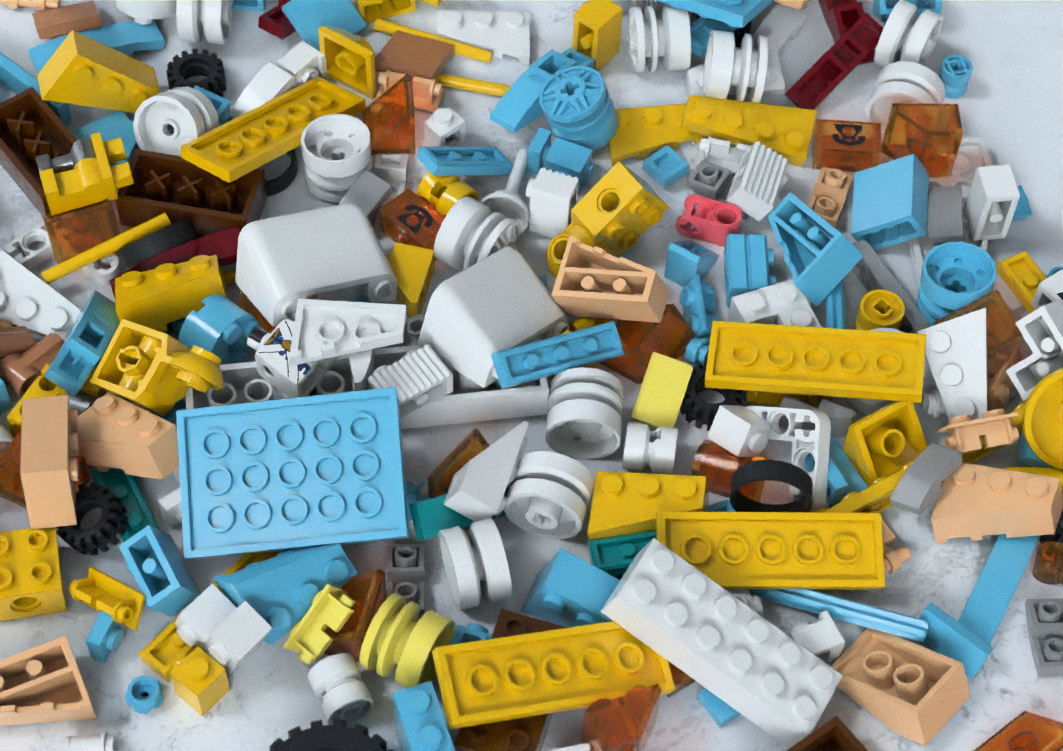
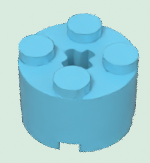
(220, 329)

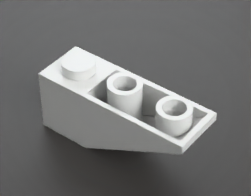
(481, 484)

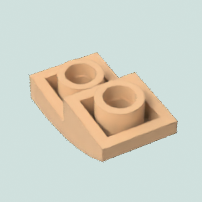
(830, 194)

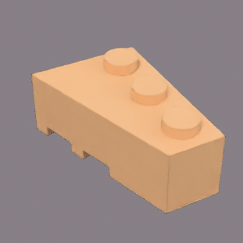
(607, 286)
(127, 438)
(49, 462)
(995, 502)
(43, 686)

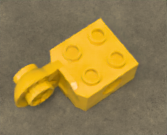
(610, 216)
(154, 368)
(31, 574)

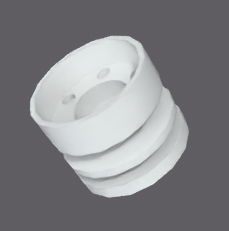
(656, 38)
(735, 66)
(335, 154)
(473, 234)
(584, 413)

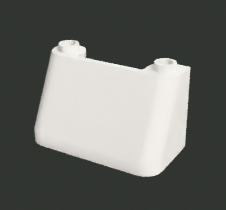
(310, 255)
(488, 311)

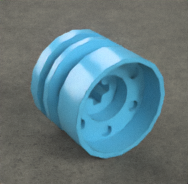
(579, 107)
(953, 278)

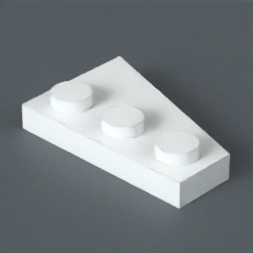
(491, 30)
(32, 302)
(343, 327)
(959, 363)

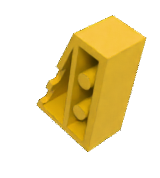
(96, 76)
(167, 291)
(629, 501)

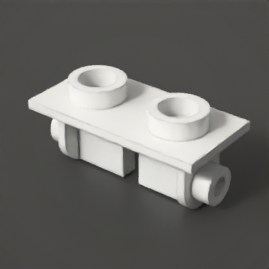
(720, 153)

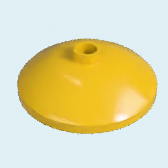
(1044, 419)

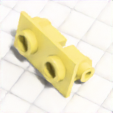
(329, 608)

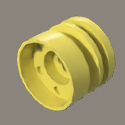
(404, 642)

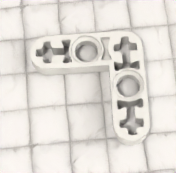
(35, 257)
(804, 442)

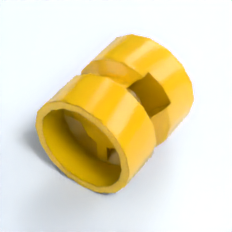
(444, 191)
(880, 310)

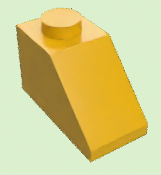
(414, 273)

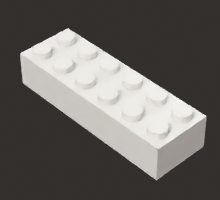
(722, 644)

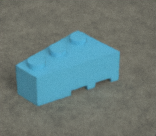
(286, 584)

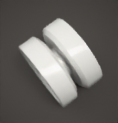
(205, 18)
(908, 37)
(905, 84)
(173, 120)
(549, 495)
(475, 564)

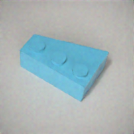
(812, 248)
(570, 592)

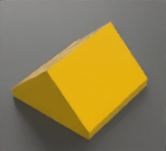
(885, 441)

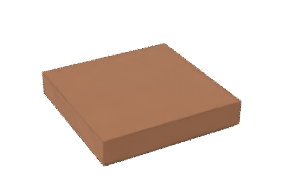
(67, 18)
(414, 55)

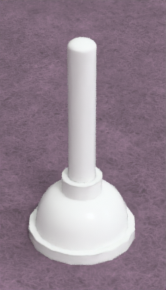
(508, 200)

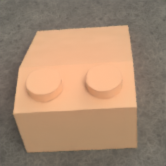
(902, 683)

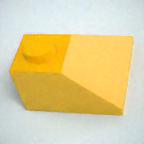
(349, 59)

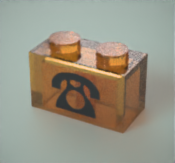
(846, 145)
(410, 220)

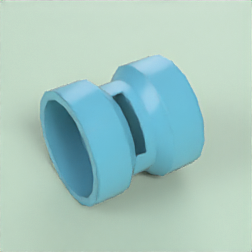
(954, 74)

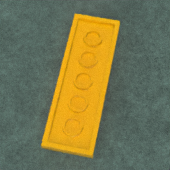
(268, 129)
(816, 361)
(779, 548)
(544, 672)

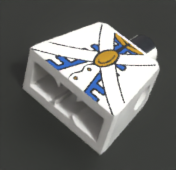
(274, 361)

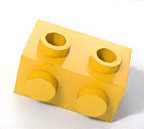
(598, 30)

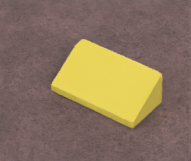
(662, 391)

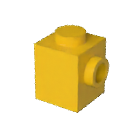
(199, 680)

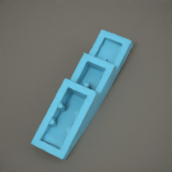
(122, 37)

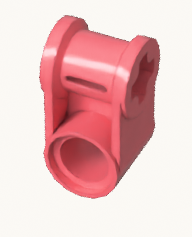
(710, 220)

